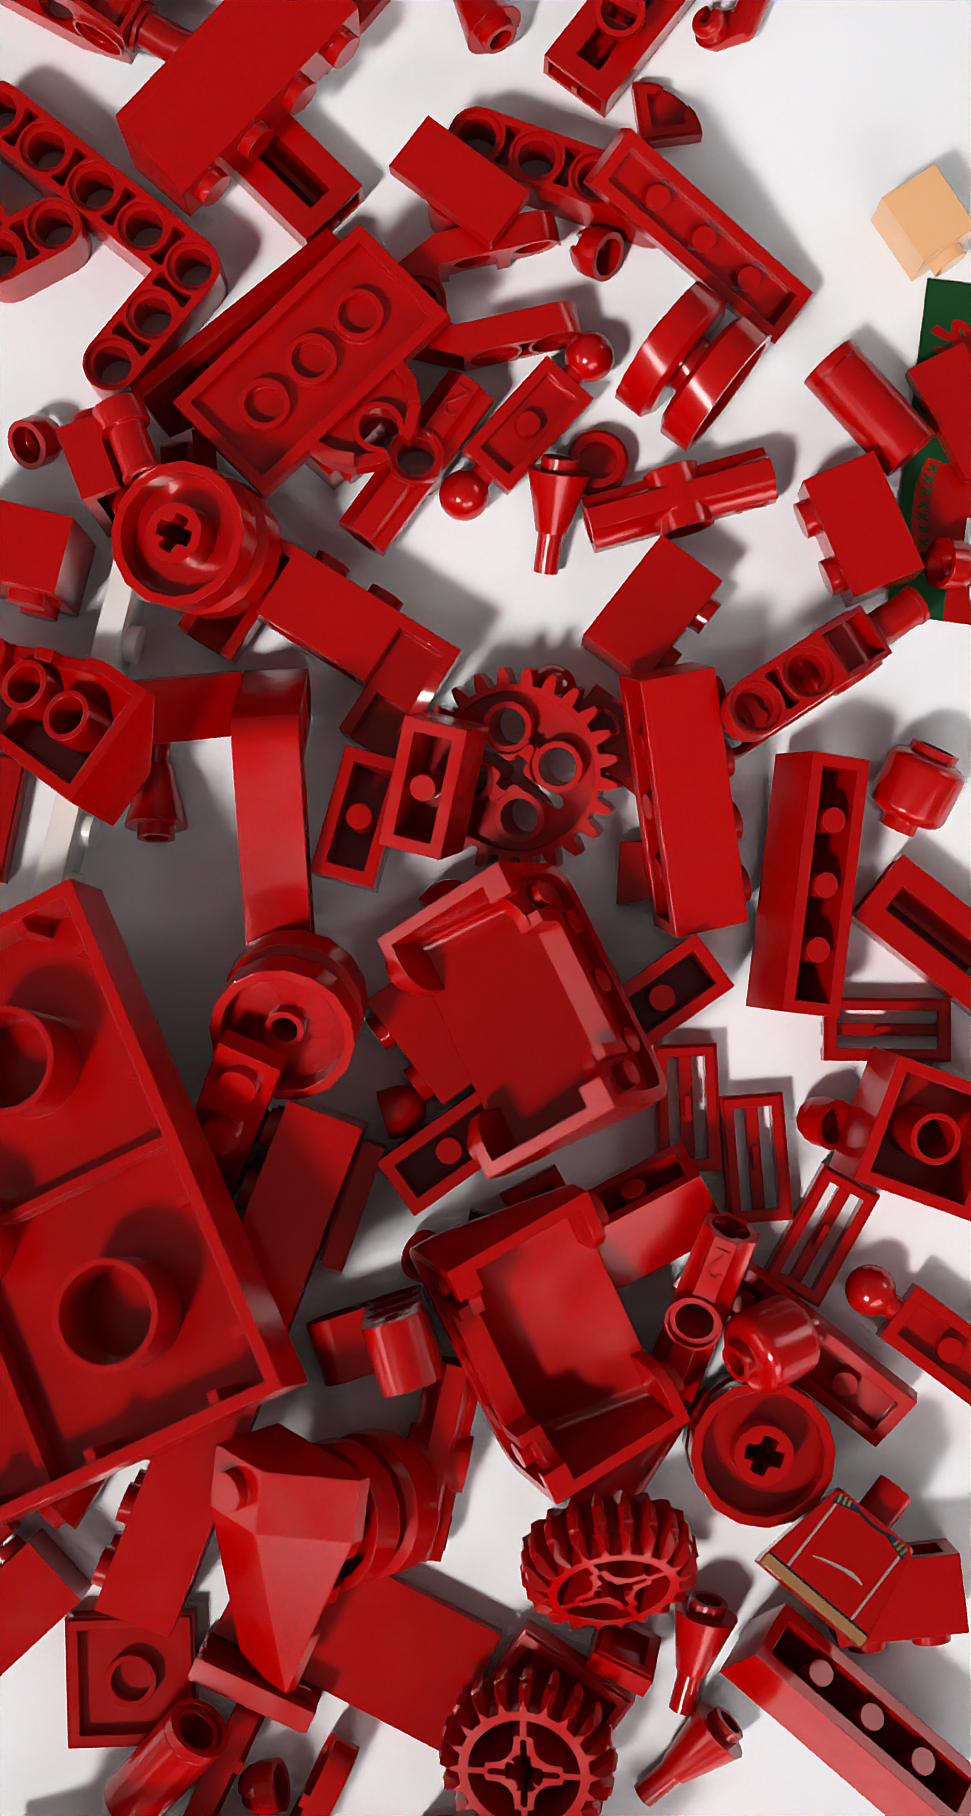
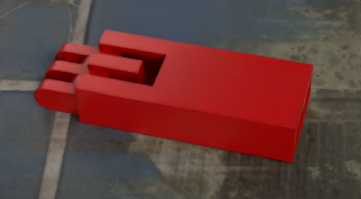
(602, 68)
(300, 183)
(920, 927)

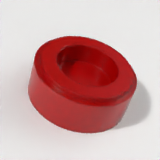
(601, 456)

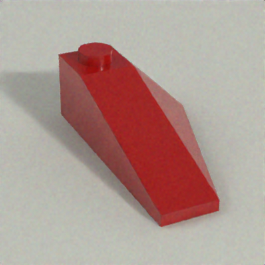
(76, 726)
(283, 1532)

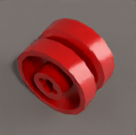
(685, 361)
(195, 540)
(299, 999)
(763, 1485)
(399, 1507)

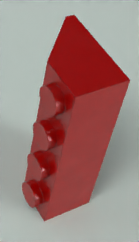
(231, 90)

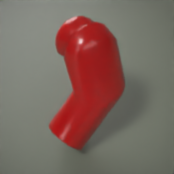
(728, 28)

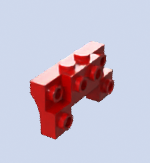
(349, 631)

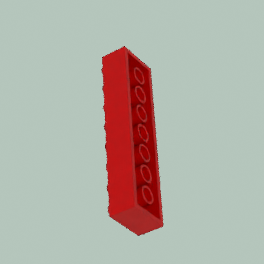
(167, 1508)

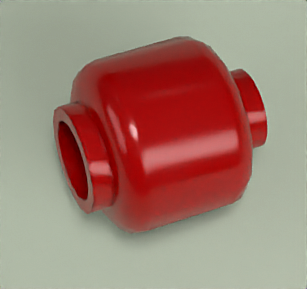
(916, 787)
(772, 1343)

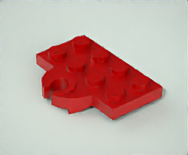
(320, 370)

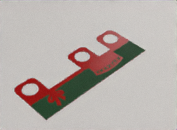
(931, 493)

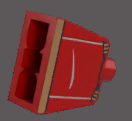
(844, 1558)

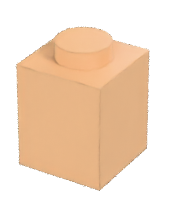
(924, 224)

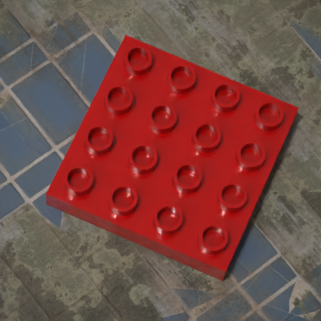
(120, 1249)

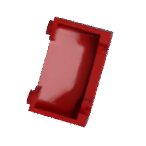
(527, 1011)
(549, 1340)

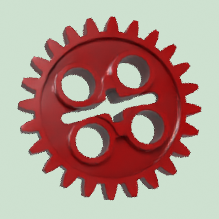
(550, 723)

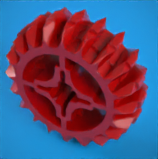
(608, 1560)
(562, 1744)

